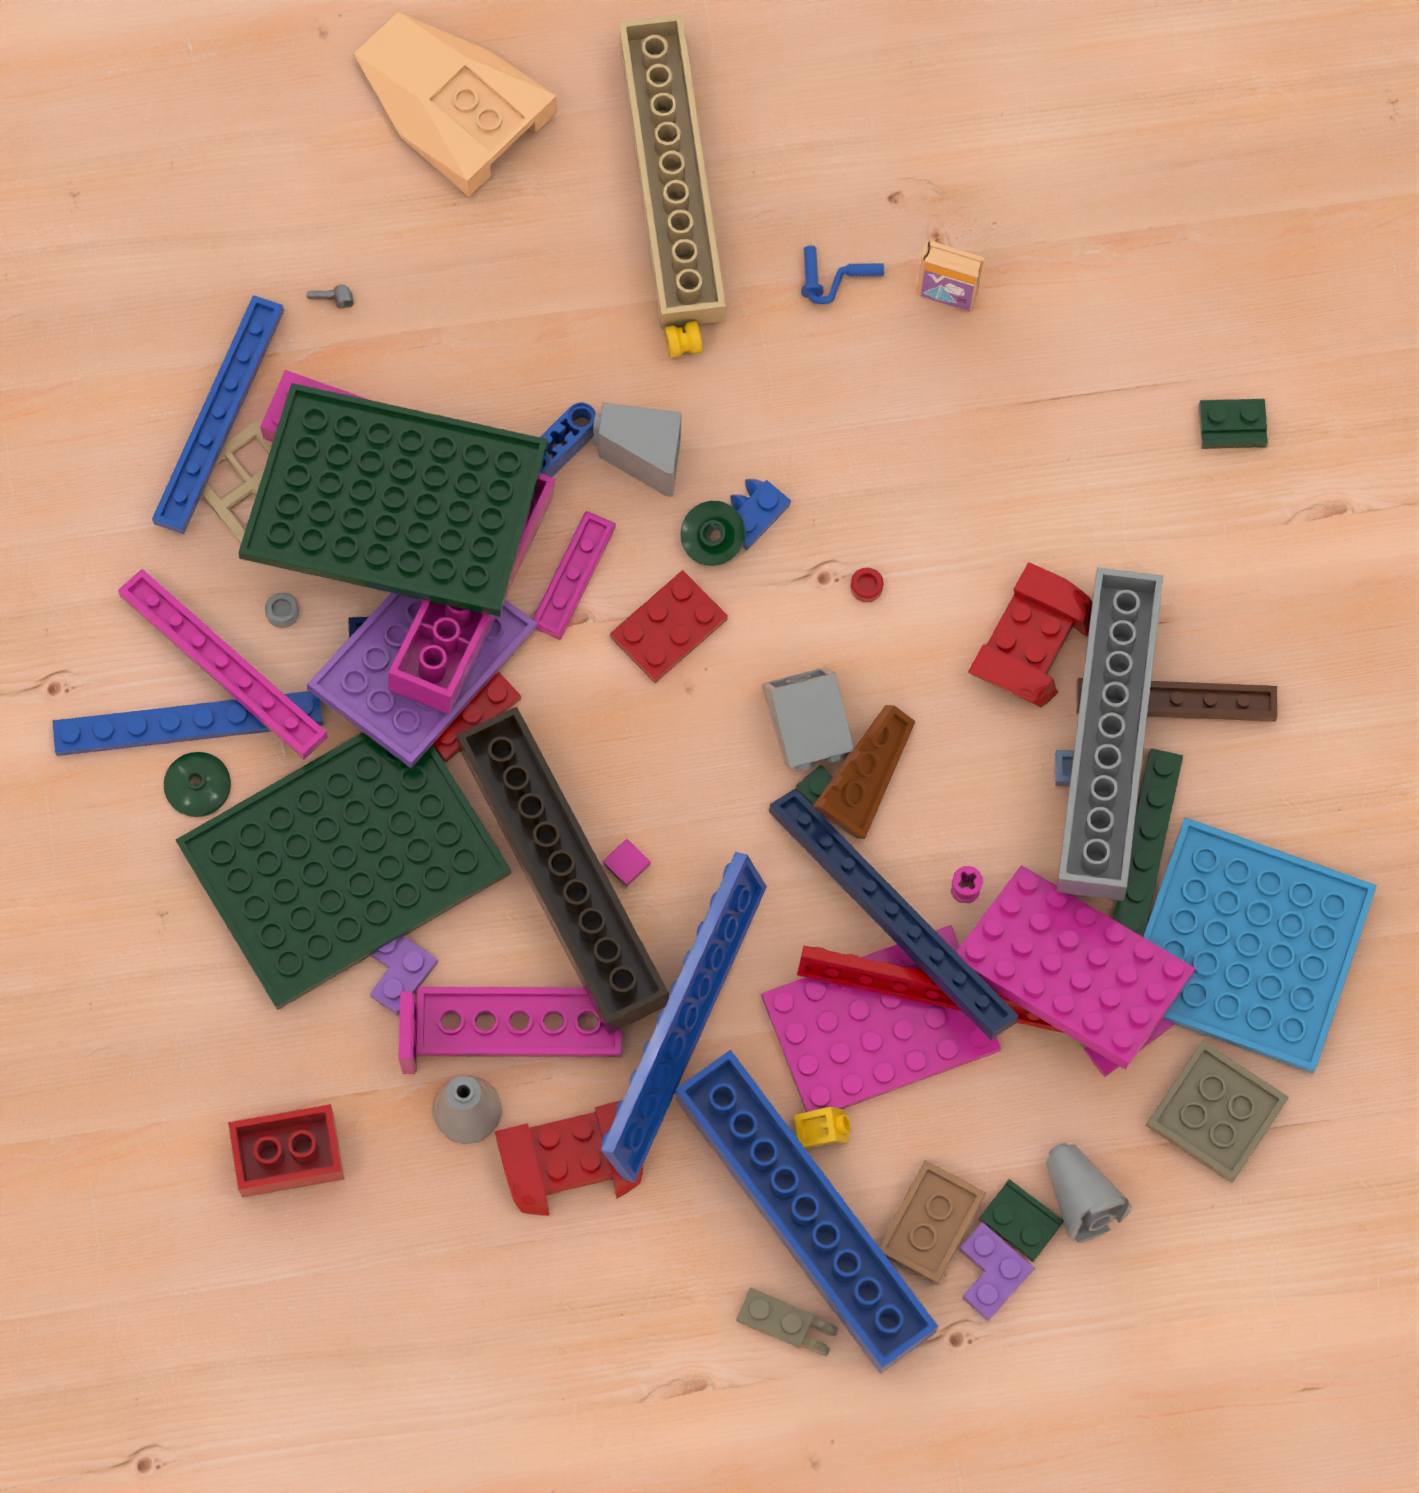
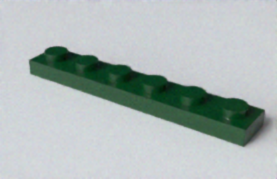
(1149, 838)

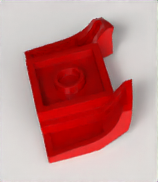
(1032, 635)
(558, 1158)

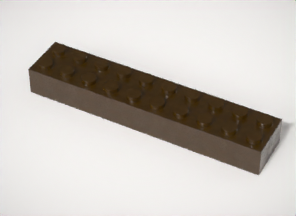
(563, 870)

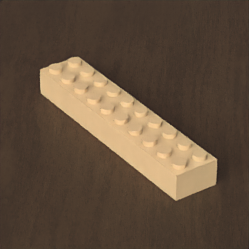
(672, 171)

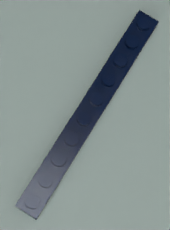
(893, 914)

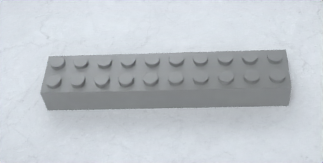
(1110, 734)

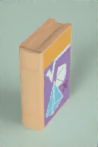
(949, 275)

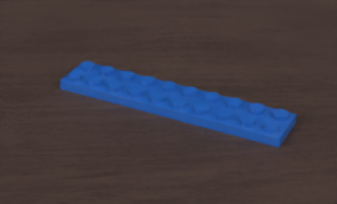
(683, 1018)

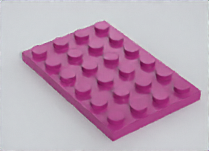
(1074, 967)
(864, 1043)

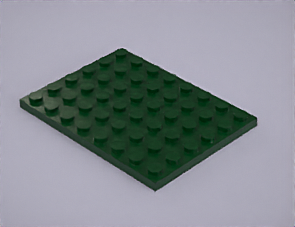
(394, 499)
(340, 862)

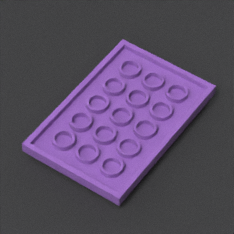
(357, 677)

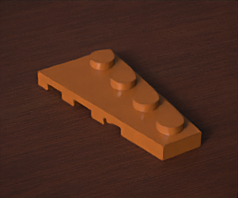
(863, 778)

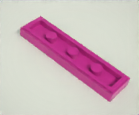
(573, 574)

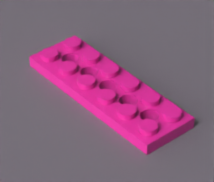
(502, 1039)

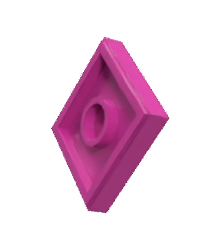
(407, 1033)

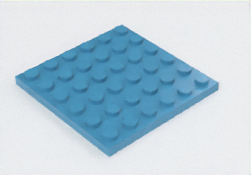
(1263, 938)

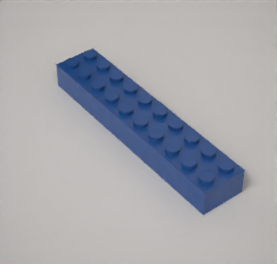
(805, 1211)

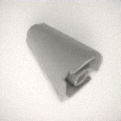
(467, 1109)
(1084, 1194)

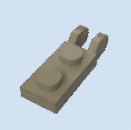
(783, 1321)

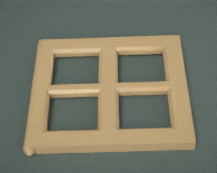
(250, 485)

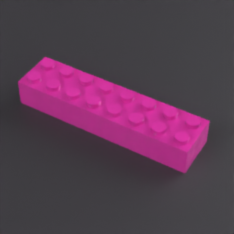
(449, 638)

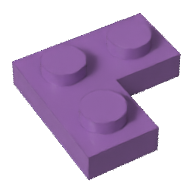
(407, 971)
(1002, 1270)

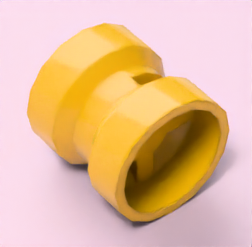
(683, 339)

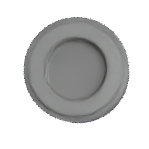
(282, 610)

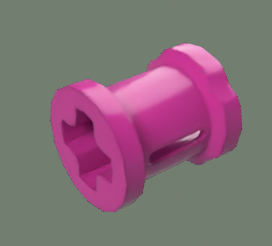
(966, 875)

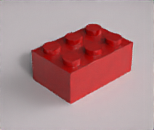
(286, 1150)

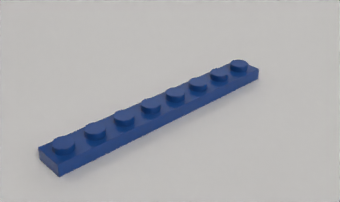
(218, 415)
(166, 725)

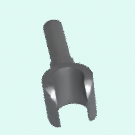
(340, 293)

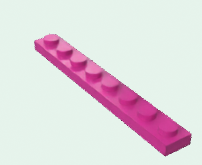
(223, 664)

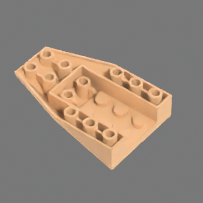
(451, 97)

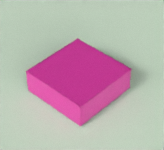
(626, 863)

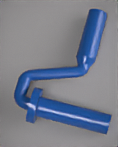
(815, 291)

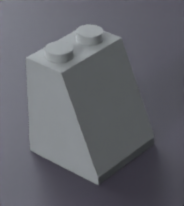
(640, 443)
(809, 718)

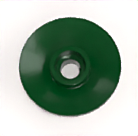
(702, 522)
(199, 799)

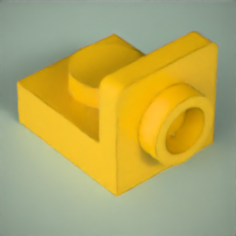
(822, 1127)

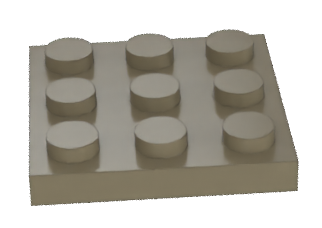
(1217, 1111)

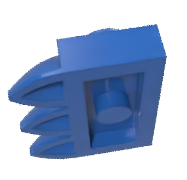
(760, 509)

